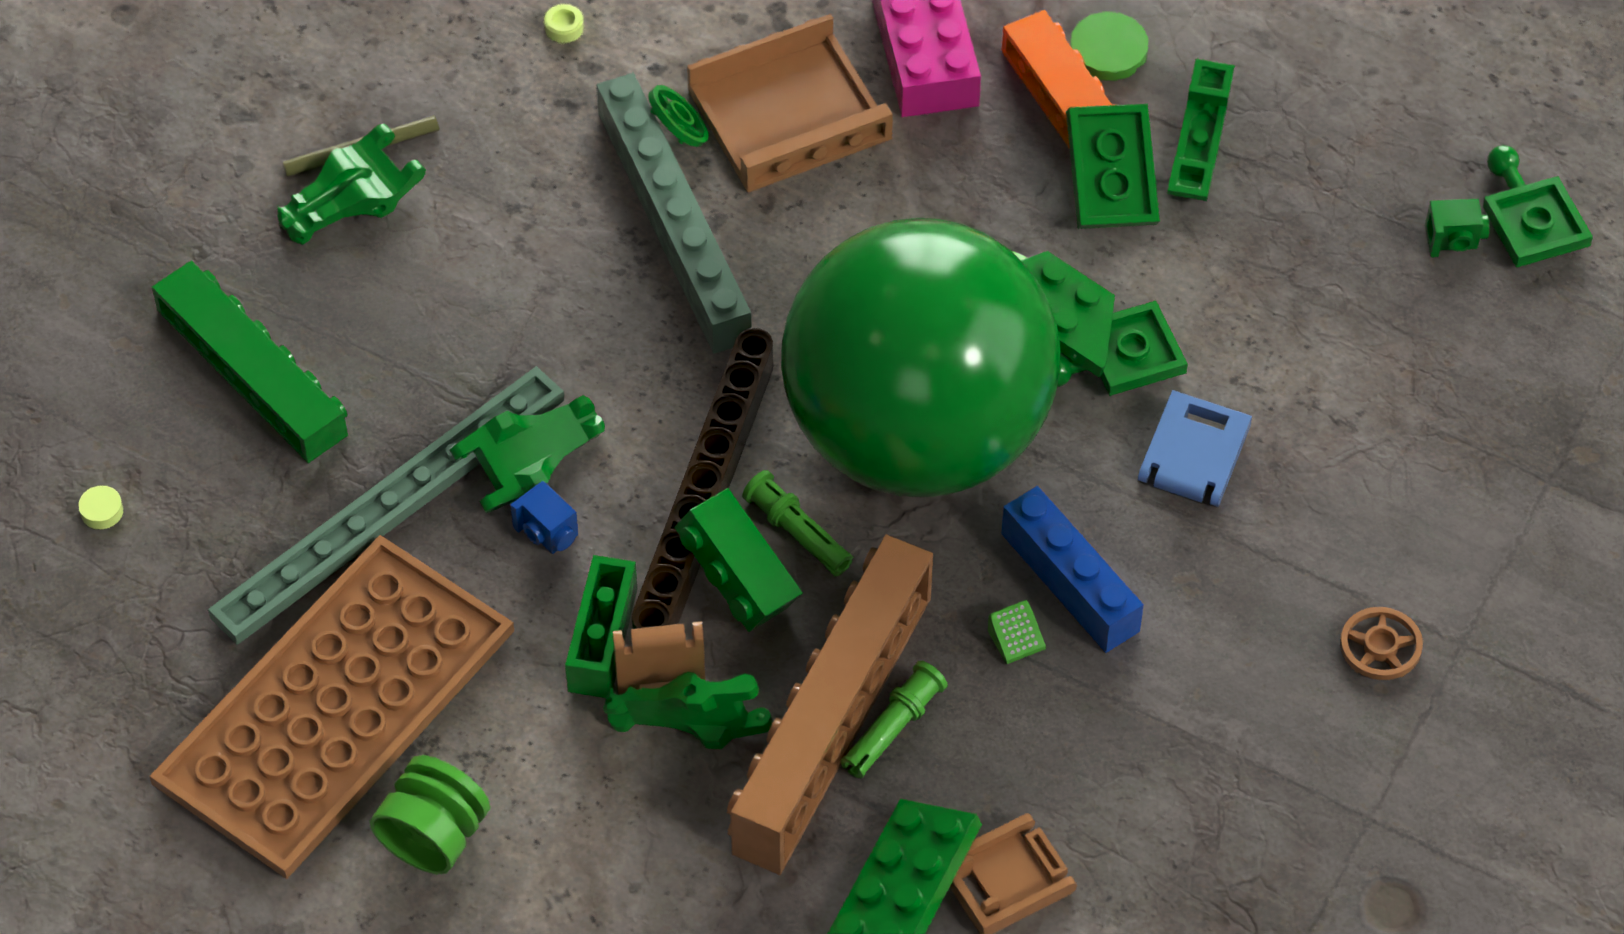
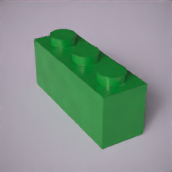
(737, 560)
(603, 609)

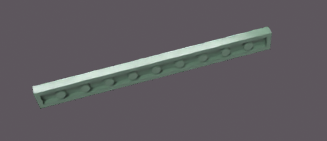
(371, 514)

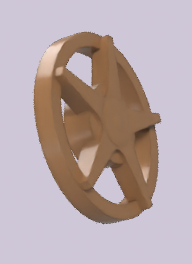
(1381, 643)

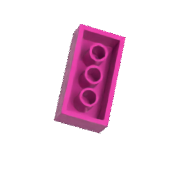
(929, 55)

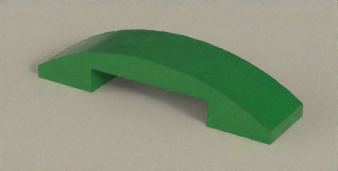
(1201, 130)

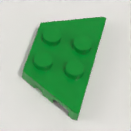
(1079, 308)

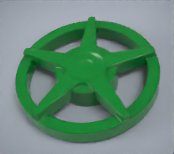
(678, 116)

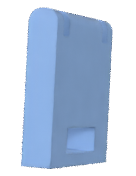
(1194, 453)

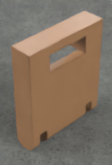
(657, 656)
(1013, 873)

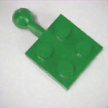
(1533, 218)
(1138, 351)

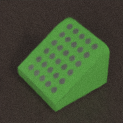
(1015, 632)

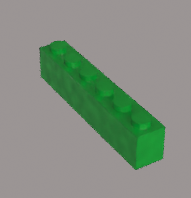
(251, 361)

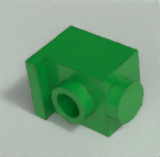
(1455, 225)

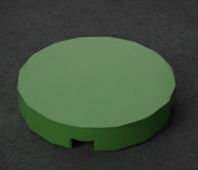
(1110, 45)

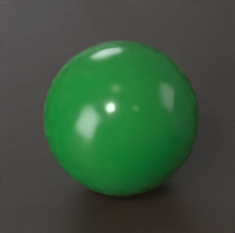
(920, 357)

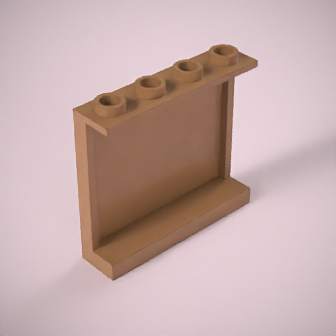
(787, 104)

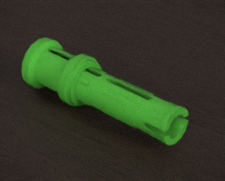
(785, 511)
(905, 705)

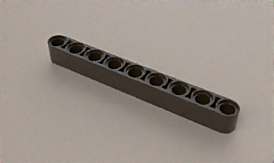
(707, 471)

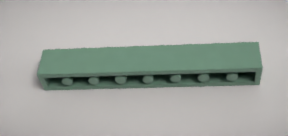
(673, 212)

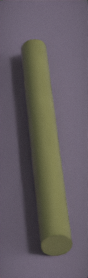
(318, 158)

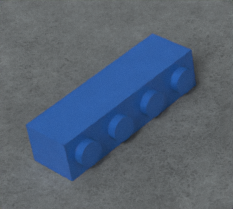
(1072, 569)

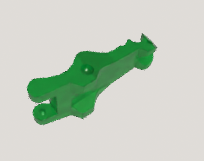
(350, 184)
(527, 448)
(693, 705)

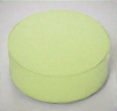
(563, 23)
(100, 507)

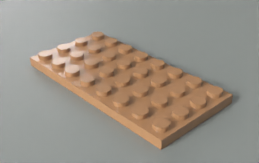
(332, 706)

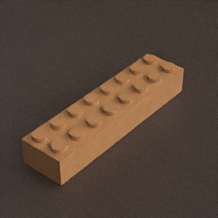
(830, 704)

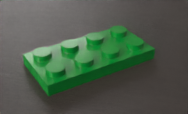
(908, 870)

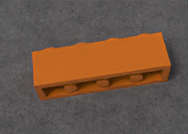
(1051, 68)

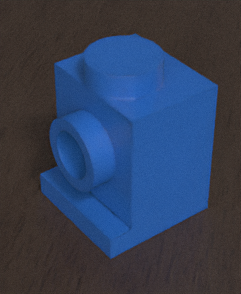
(545, 518)

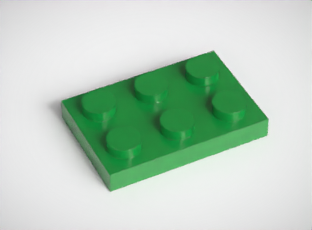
(1112, 166)

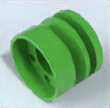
(430, 814)

